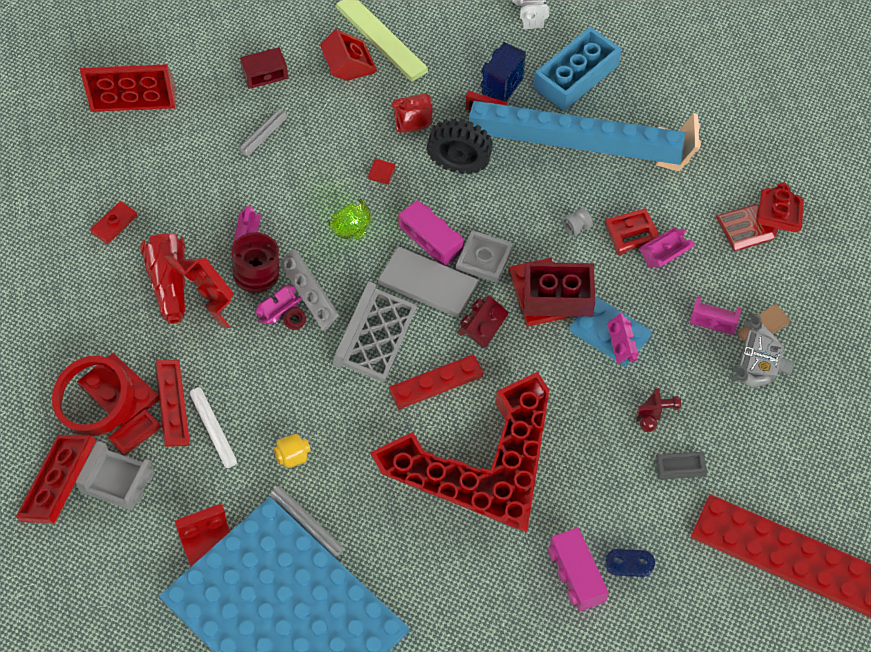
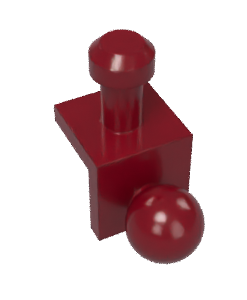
(652, 409)

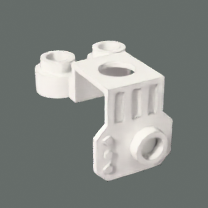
(533, 13)

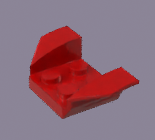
(209, 284)

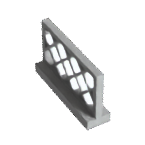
(355, 329)

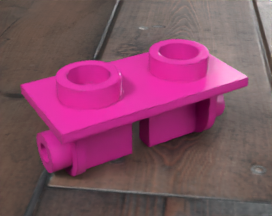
(247, 222)
(270, 311)
(620, 333)

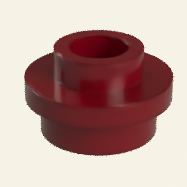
(300, 316)

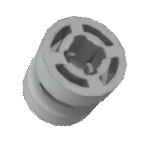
(575, 223)

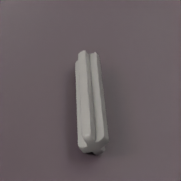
(263, 132)

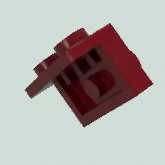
(483, 320)

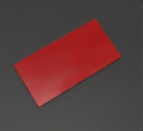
(55, 479)

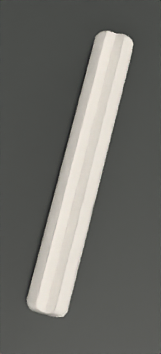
(213, 427)

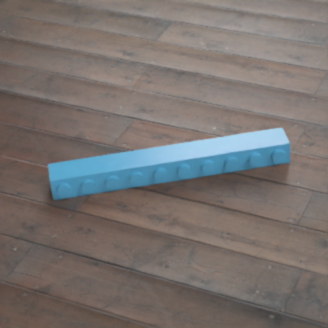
(579, 132)

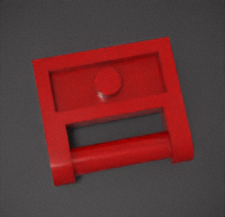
(630, 225)

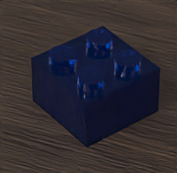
(503, 72)

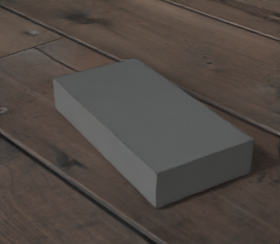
(681, 465)

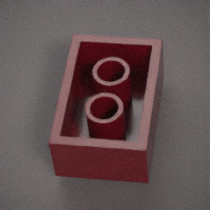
(559, 289)

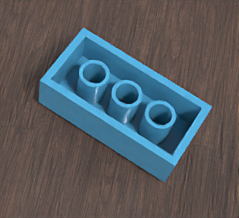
(577, 68)

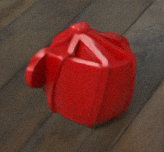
(413, 113)

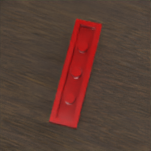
(436, 381)
(172, 403)

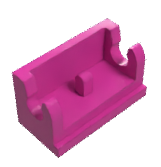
(665, 247)
(715, 317)

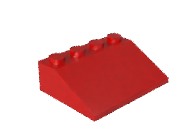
(129, 87)

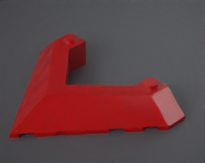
(497, 493)

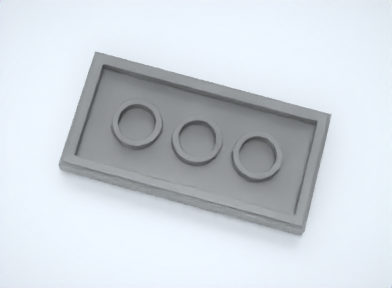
(428, 282)

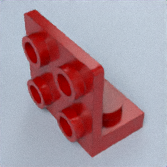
(202, 531)

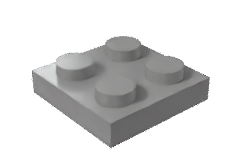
(484, 256)

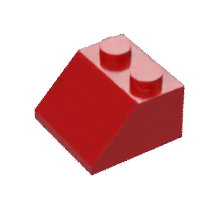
(347, 56)

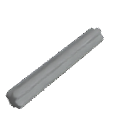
(302, 517)

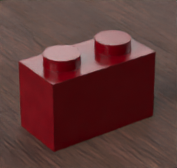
(264, 68)

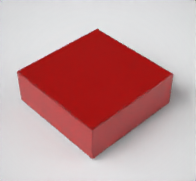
(381, 171)

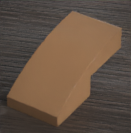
(772, 318)

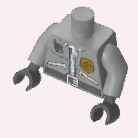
(760, 356)

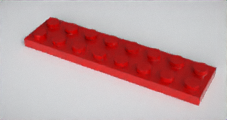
(785, 553)

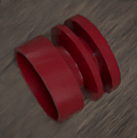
(255, 262)

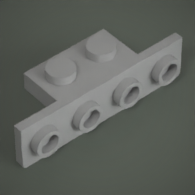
(309, 289)

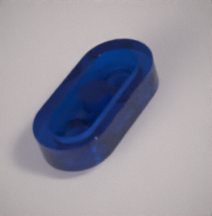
(630, 563)

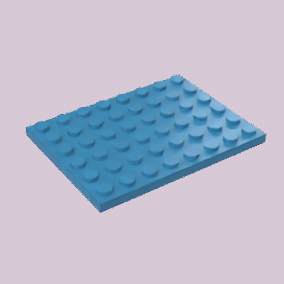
(279, 592)

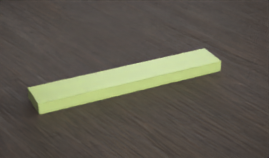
(382, 39)

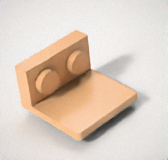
(692, 142)

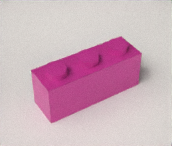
(430, 233)
(578, 569)

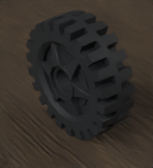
(459, 146)

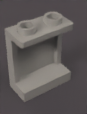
(114, 477)

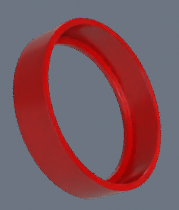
(118, 413)

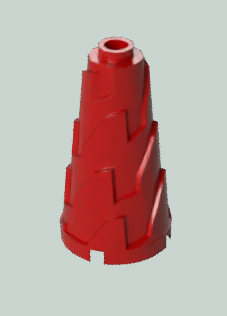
(165, 281)

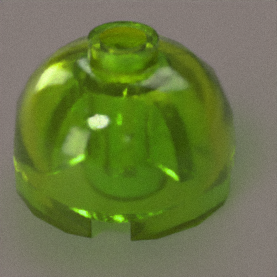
(351, 221)

